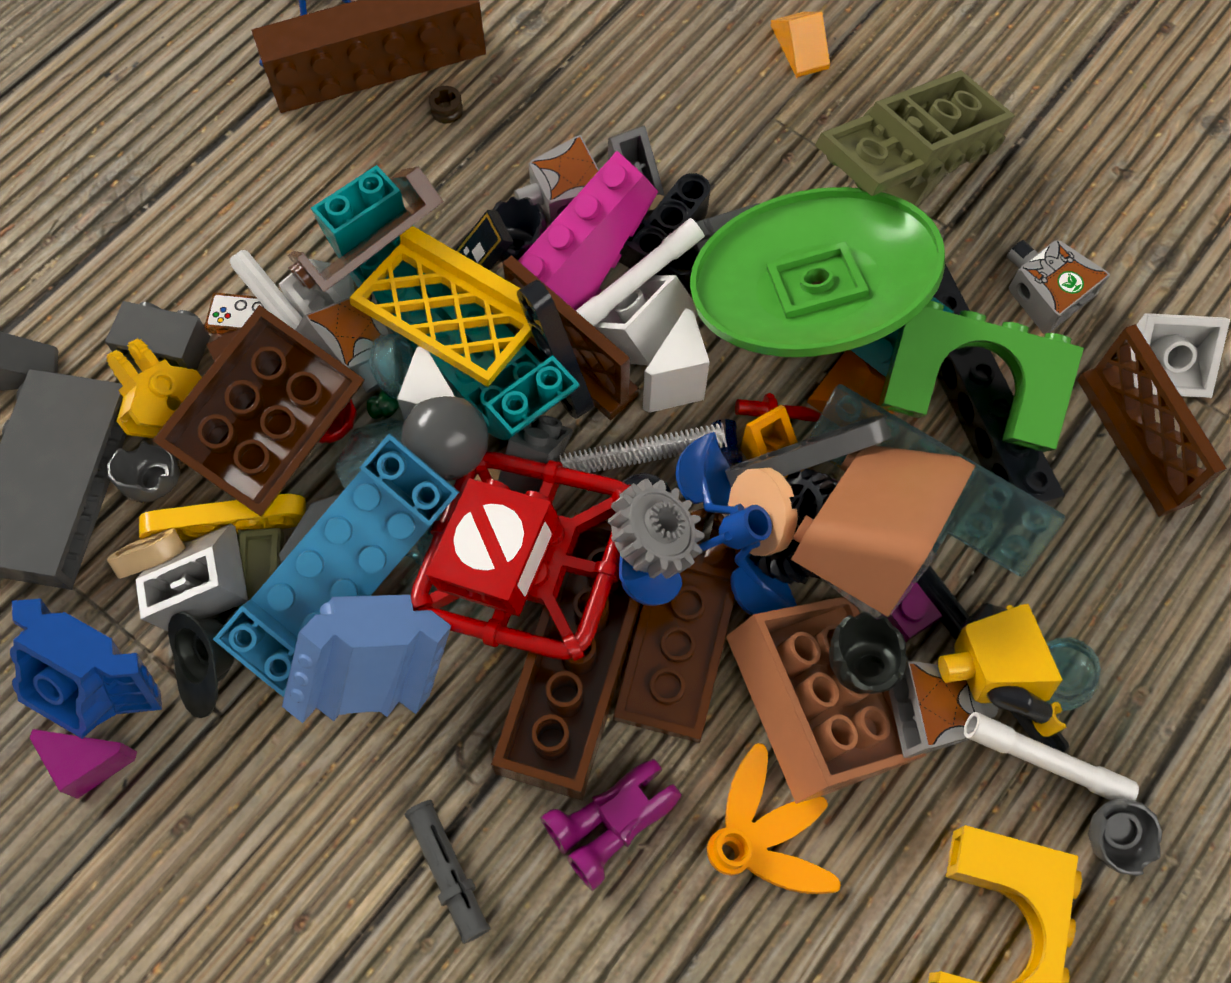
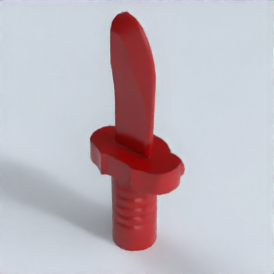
(759, 408)

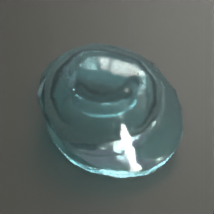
(390, 362)
(1079, 672)

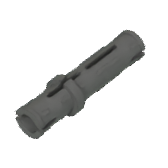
(447, 871)

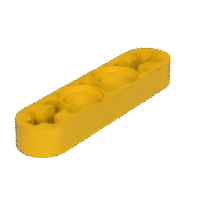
(201, 519)

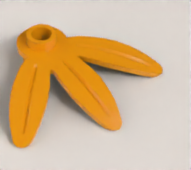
(752, 839)

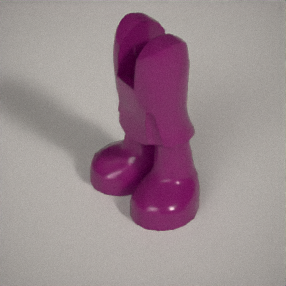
(623, 813)

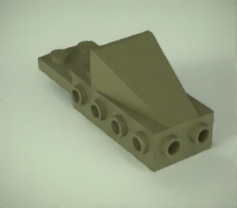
(918, 137)

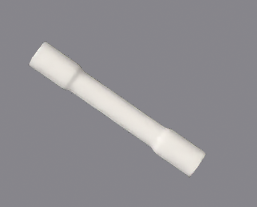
(670, 249)
(1006, 740)

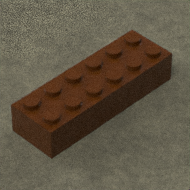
(365, 46)
(566, 703)

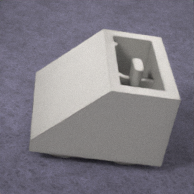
(198, 581)

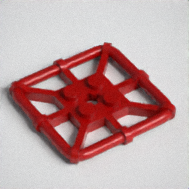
(553, 568)

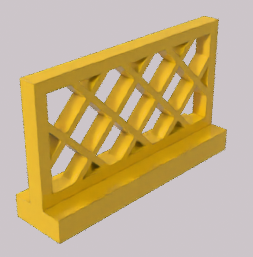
(462, 276)

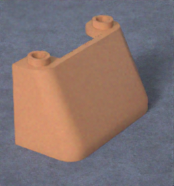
(881, 521)

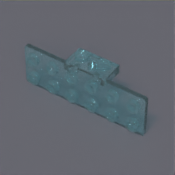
(989, 512)

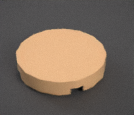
(772, 492)

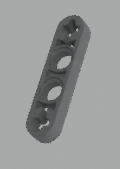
(818, 448)

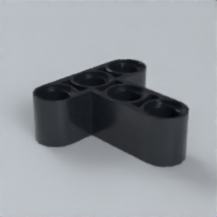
(674, 210)

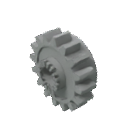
(655, 529)

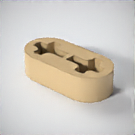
(146, 553)

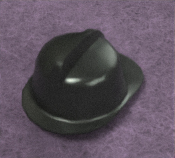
(198, 661)

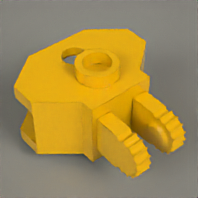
(152, 394)

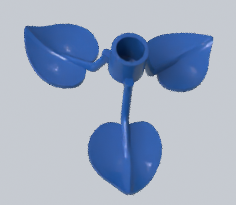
(704, 480)

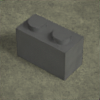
(169, 334)

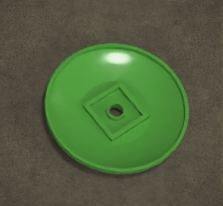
(871, 252)

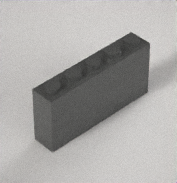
(55, 474)

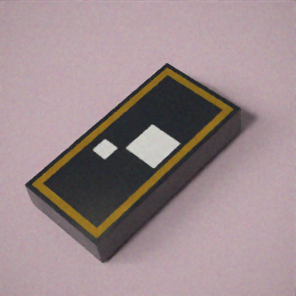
(486, 240)

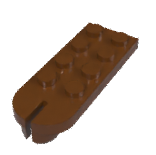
(681, 647)

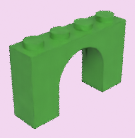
(1040, 366)

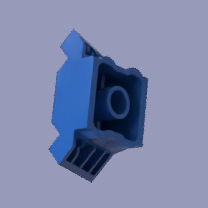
(75, 671)

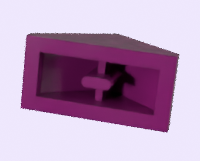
(80, 763)

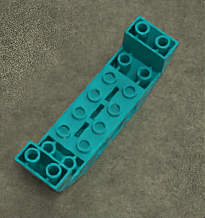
(522, 388)

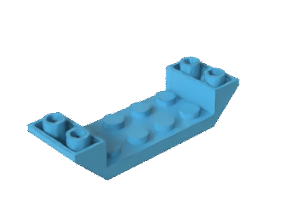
(340, 556)

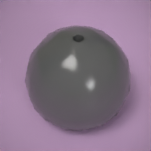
(446, 435)

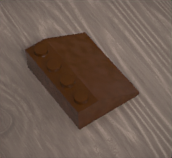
(259, 411)

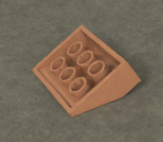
(814, 723)

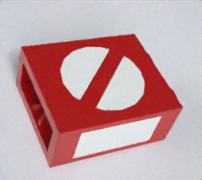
(494, 545)

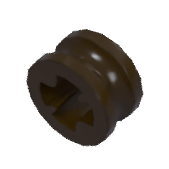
(446, 114)

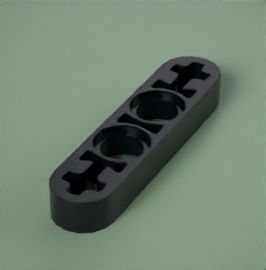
(553, 340)

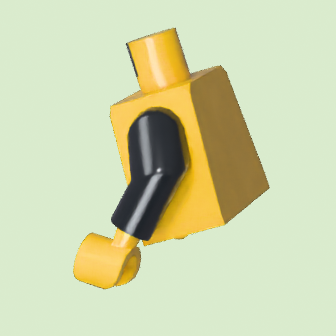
(1007, 664)

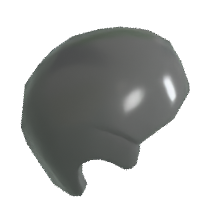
(144, 473)
(1125, 836)

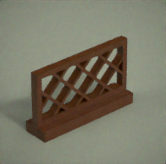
(600, 361)
(1131, 423)

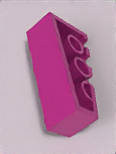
(590, 232)

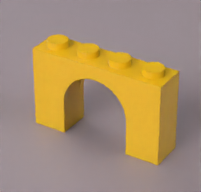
(1036, 881)

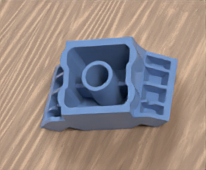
(365, 657)

